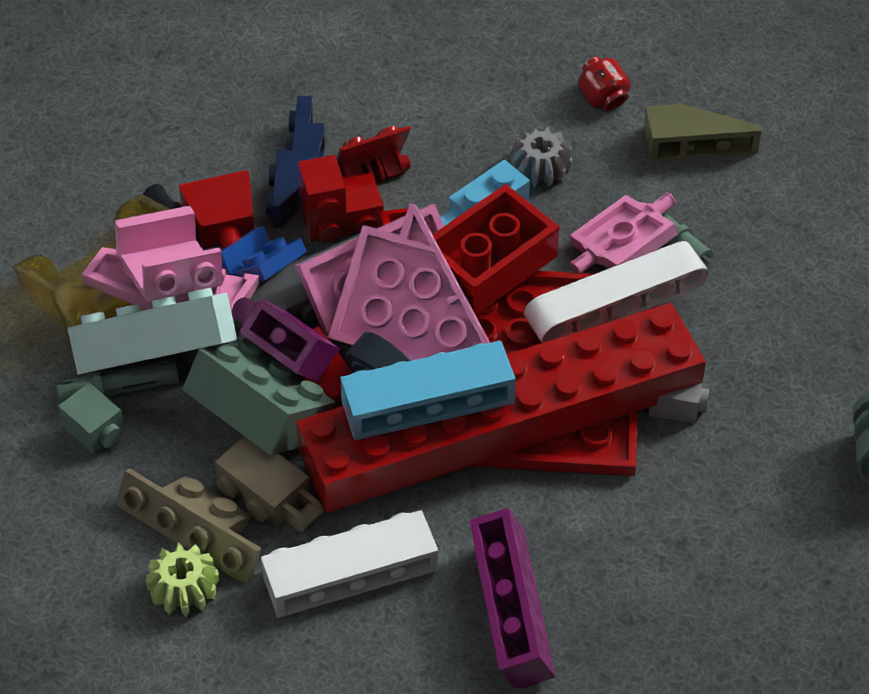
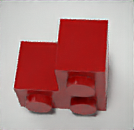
(336, 204)

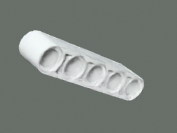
(617, 292)

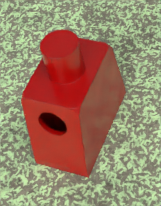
(220, 207)

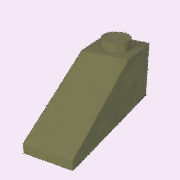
(691, 132)

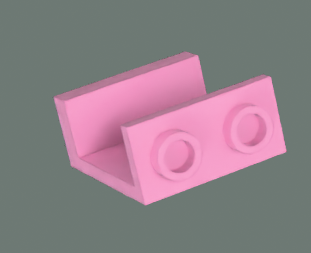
(164, 254)

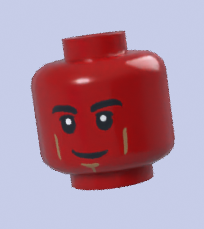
(604, 83)

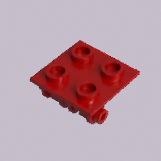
(381, 151)

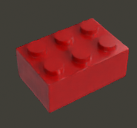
(497, 246)

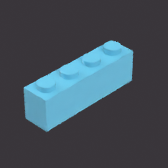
(427, 390)

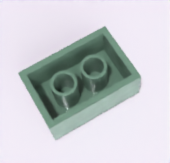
(254, 393)

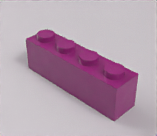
(512, 599)

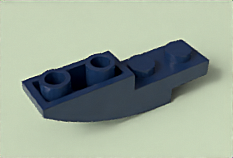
(284, 176)

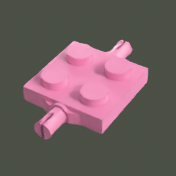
(623, 233)

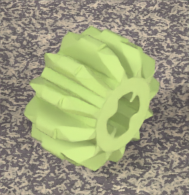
(172, 591)

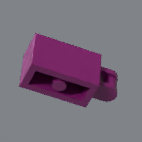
(285, 337)

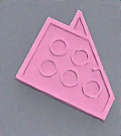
(405, 294)

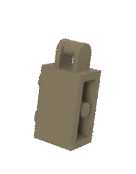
(267, 485)

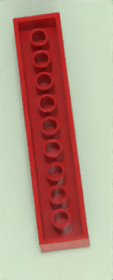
(557, 392)

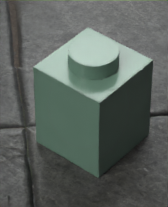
(92, 418)

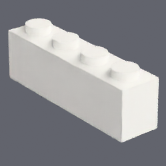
(349, 563)

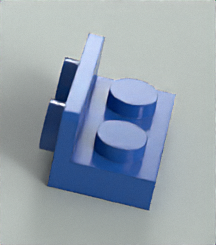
(259, 255)

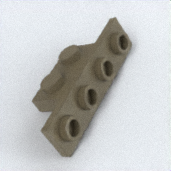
(193, 516)

